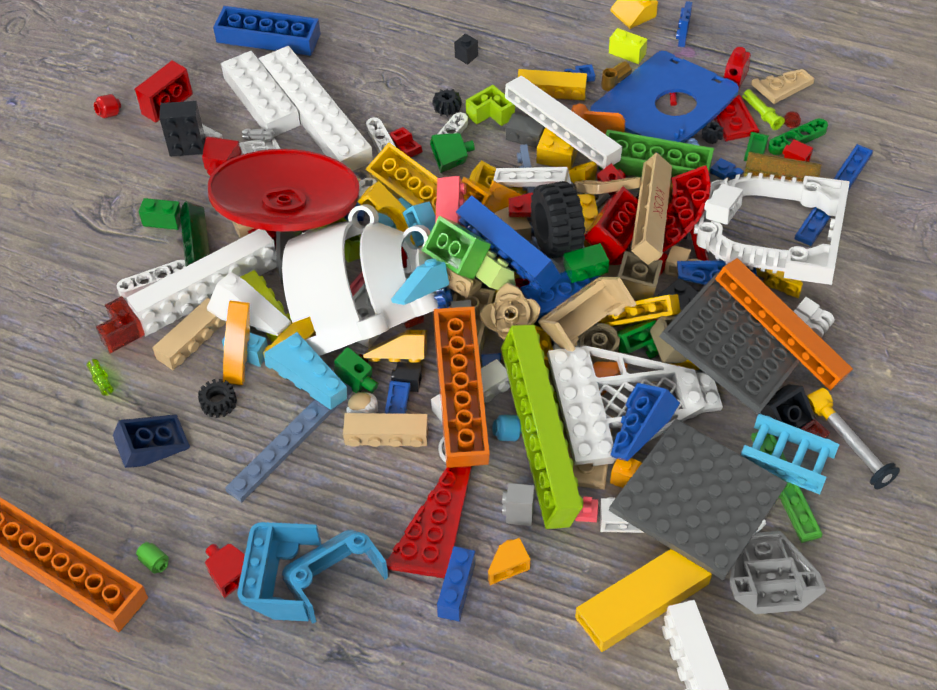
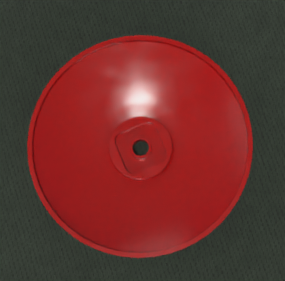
(283, 190)

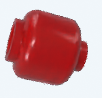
(107, 106)

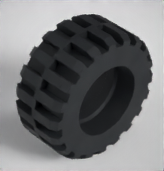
(557, 218)

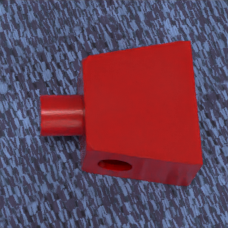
(740, 61)
(219, 151)
(225, 567)

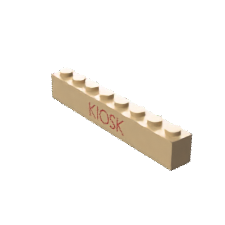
(652, 209)

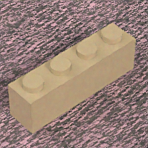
(187, 336)
(385, 429)

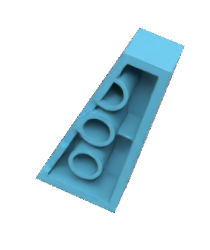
(305, 368)

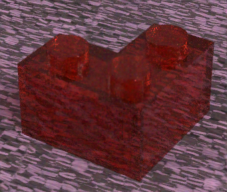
(121, 327)

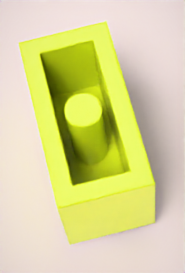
(627, 46)

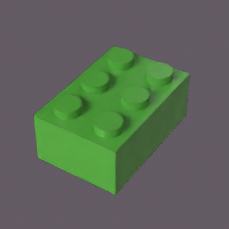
(456, 247)

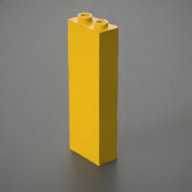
(640, 598)

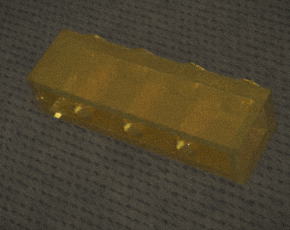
(780, 166)

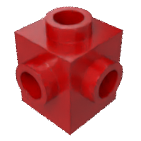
(610, 173)

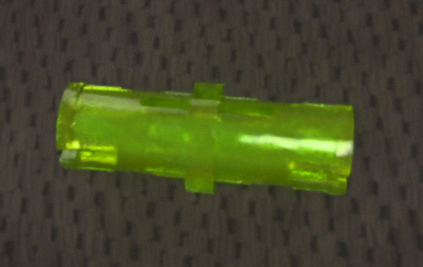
(100, 377)

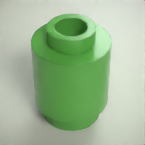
(152, 557)

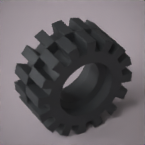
(213, 389)

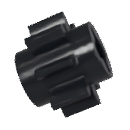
(712, 132)

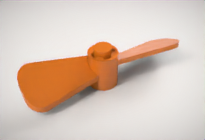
(601, 120)

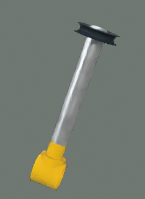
(822, 406)

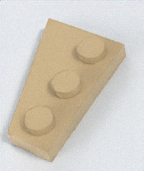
(783, 86)

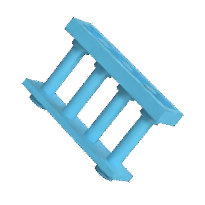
(785, 470)

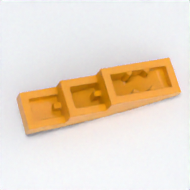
(235, 343)

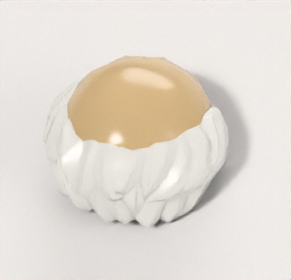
(362, 403)

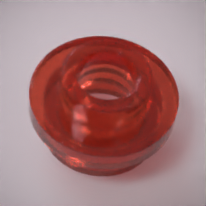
(792, 119)

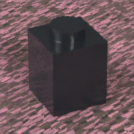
(466, 48)
(408, 373)

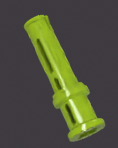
(767, 113)

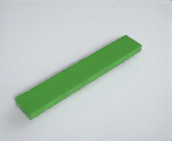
(794, 500)

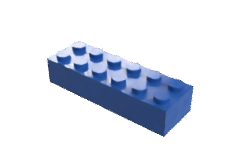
(266, 30)
(509, 245)

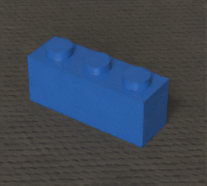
(456, 584)

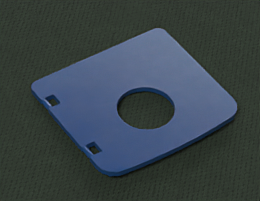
(658, 76)

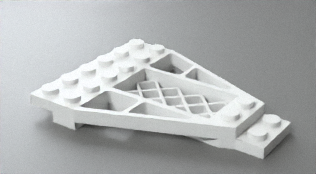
(583, 406)

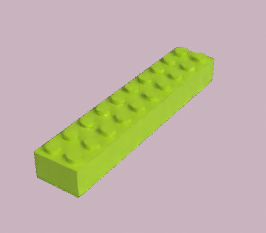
(541, 427)

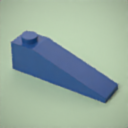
(646, 414)

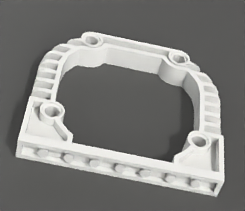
(798, 263)

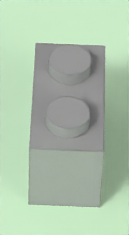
(518, 504)

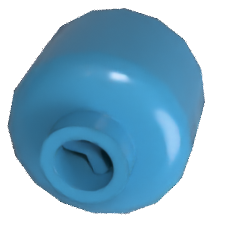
(507, 428)

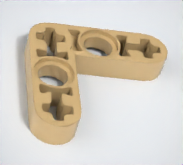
(597, 187)

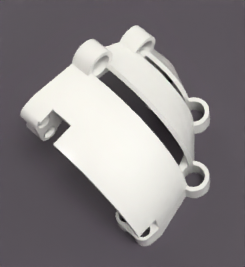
(319, 284)

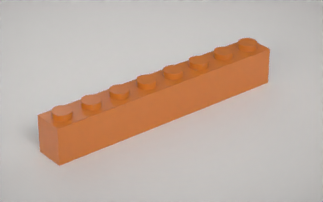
(783, 324)

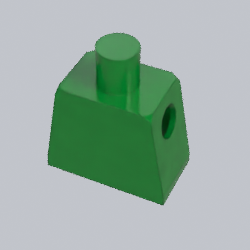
(450, 150)
(354, 371)

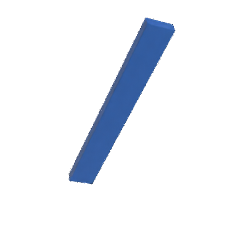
(848, 172)

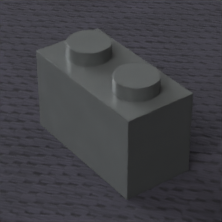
(524, 130)

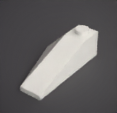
(262, 312)

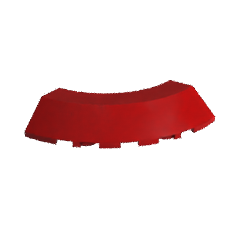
(687, 206)

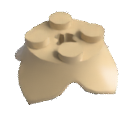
(509, 300)

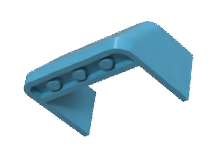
(264, 549)
(300, 572)

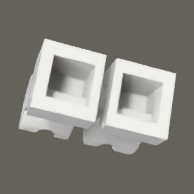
(814, 317)

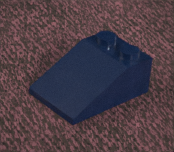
(149, 439)

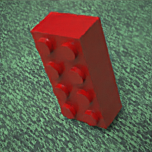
(614, 224)

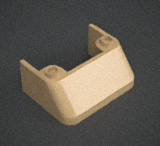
(584, 309)

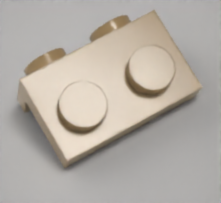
(462, 285)

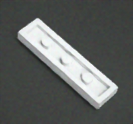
(530, 176)

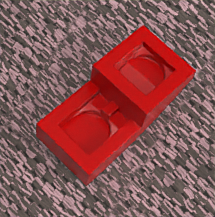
(404, 142)

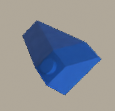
(701, 271)

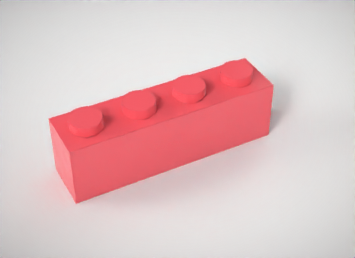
(450, 197)

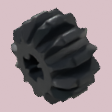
(447, 102)

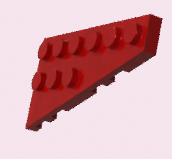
(434, 529)

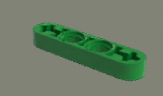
(815, 128)

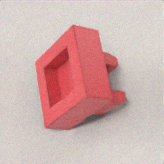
(589, 510)

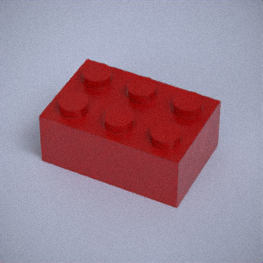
(164, 86)

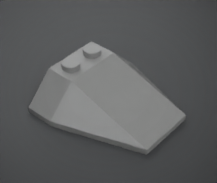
(774, 576)

